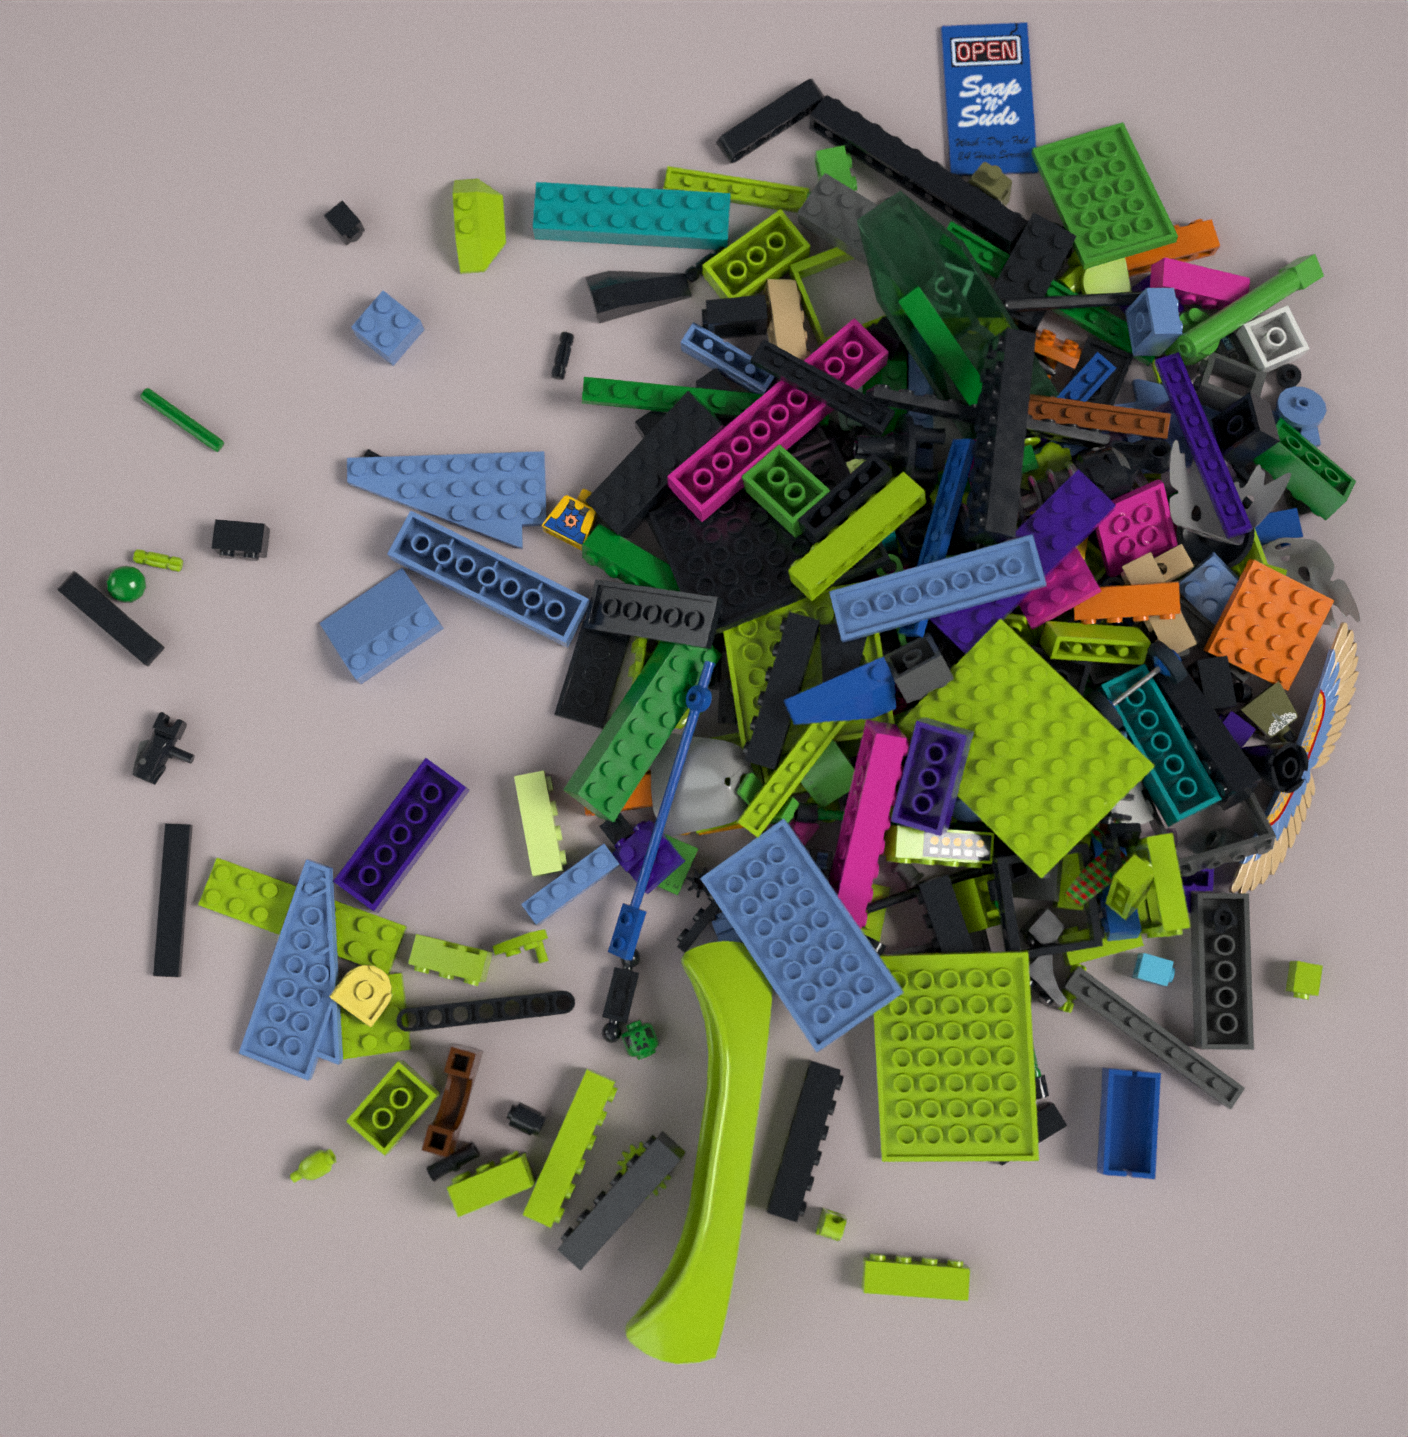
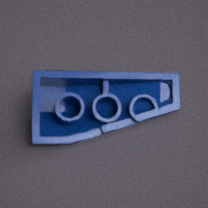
(851, 696)

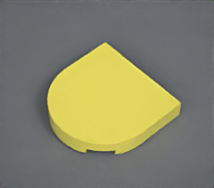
(364, 993)

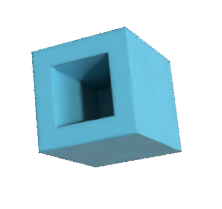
(1153, 969)

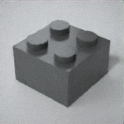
(918, 668)

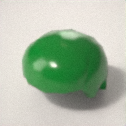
(126, 584)

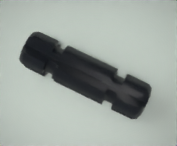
(693, 273)
(562, 355)

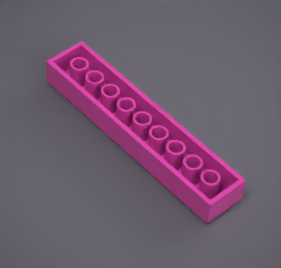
(774, 419)

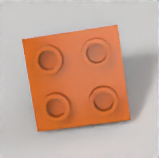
(1056, 350)

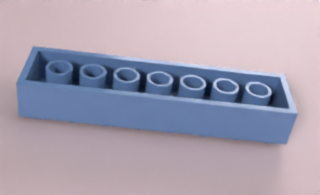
(489, 579)

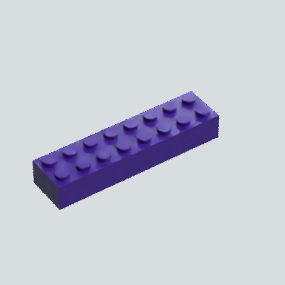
(1057, 531)

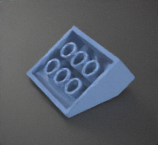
(381, 626)

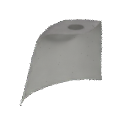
(701, 793)

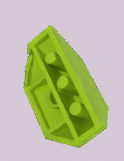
(478, 224)

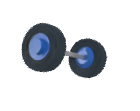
(1165, 661)

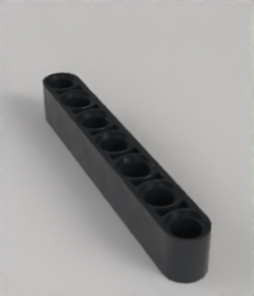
(474, 1016)

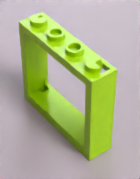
(812, 266)
(1165, 907)

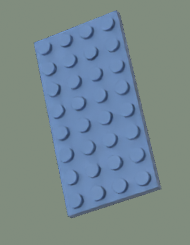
(801, 935)

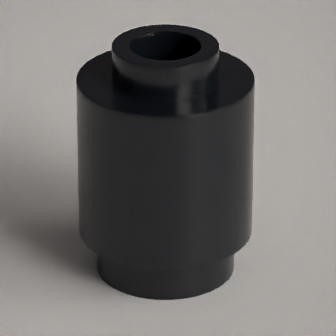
(526, 1119)

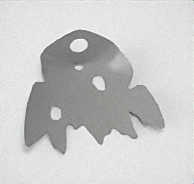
(1193, 492)
(1321, 568)

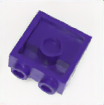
(632, 851)

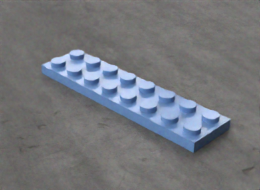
(938, 588)

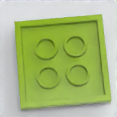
(384, 1035)

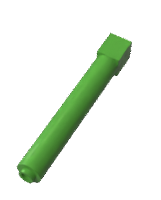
(1291, 278)

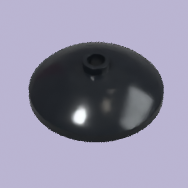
(1200, 548)

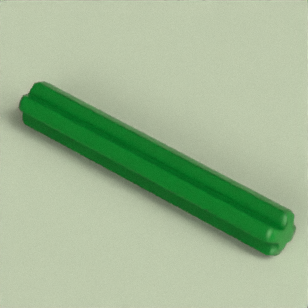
(182, 419)

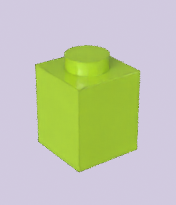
(1303, 979)

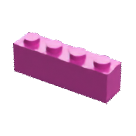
(1198, 284)

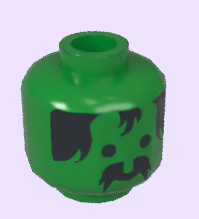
(640, 1040)

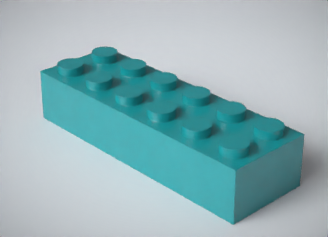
(1178, 779)

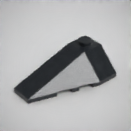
(630, 292)

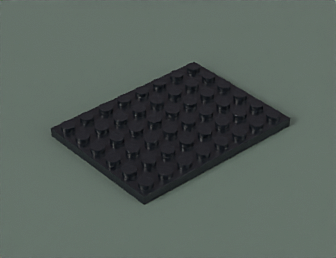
(745, 551)

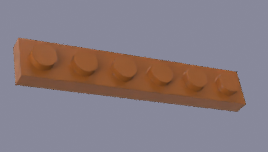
(1100, 416)

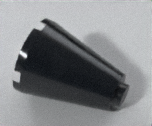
(1279, 764)

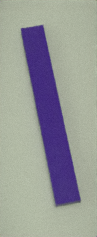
(1203, 446)

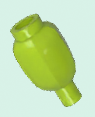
(314, 1165)

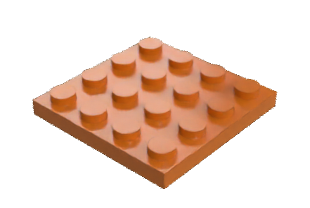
(1268, 624)

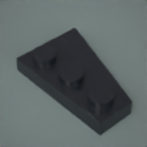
(838, 656)

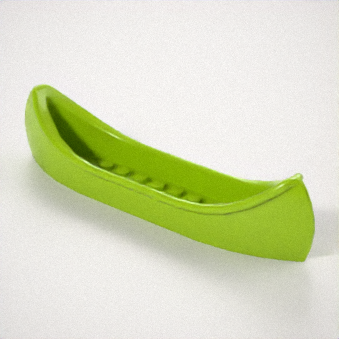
(690, 1303)

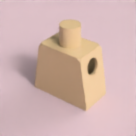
(1174, 563)

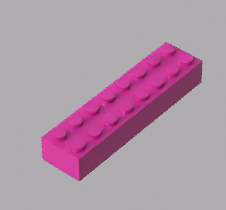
(867, 816)

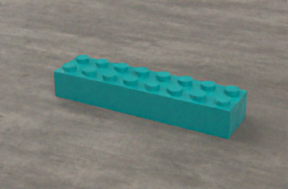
(631, 216)

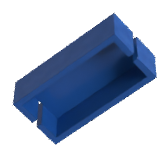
(1128, 1123)

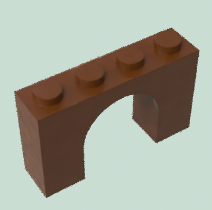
(445, 1129)

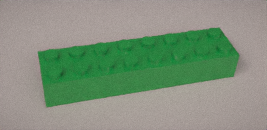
(638, 729)

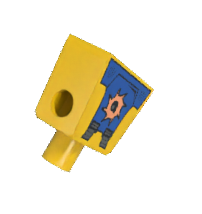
(571, 520)

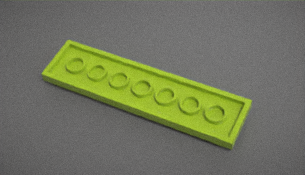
(266, 901)

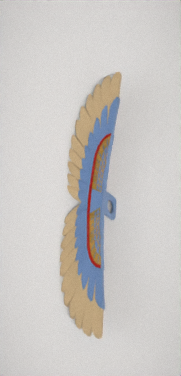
(1317, 735)

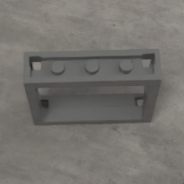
(1234, 852)

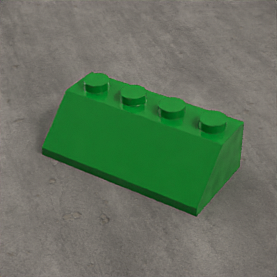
(1313, 475)

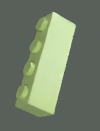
(539, 823)

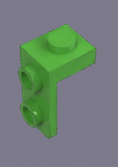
(751, 786)

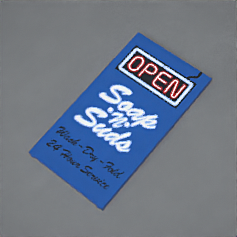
(989, 97)

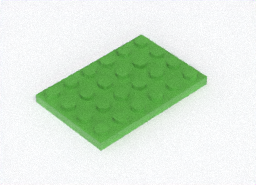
(1104, 195)

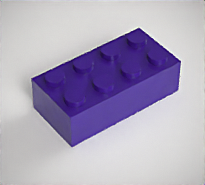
(932, 776)

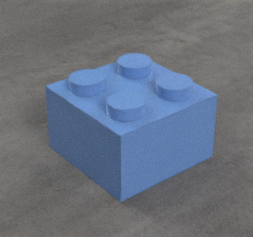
(1153, 321)
(388, 328)

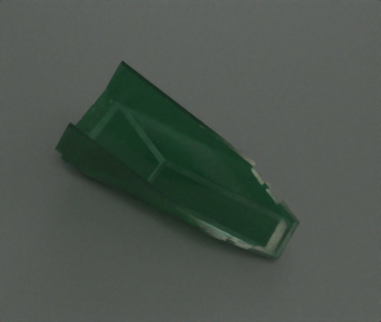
(914, 249)

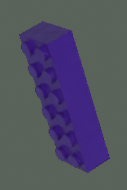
(401, 835)

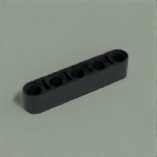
(770, 121)
(111, 618)

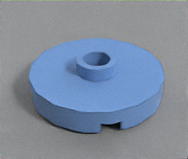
(1301, 407)

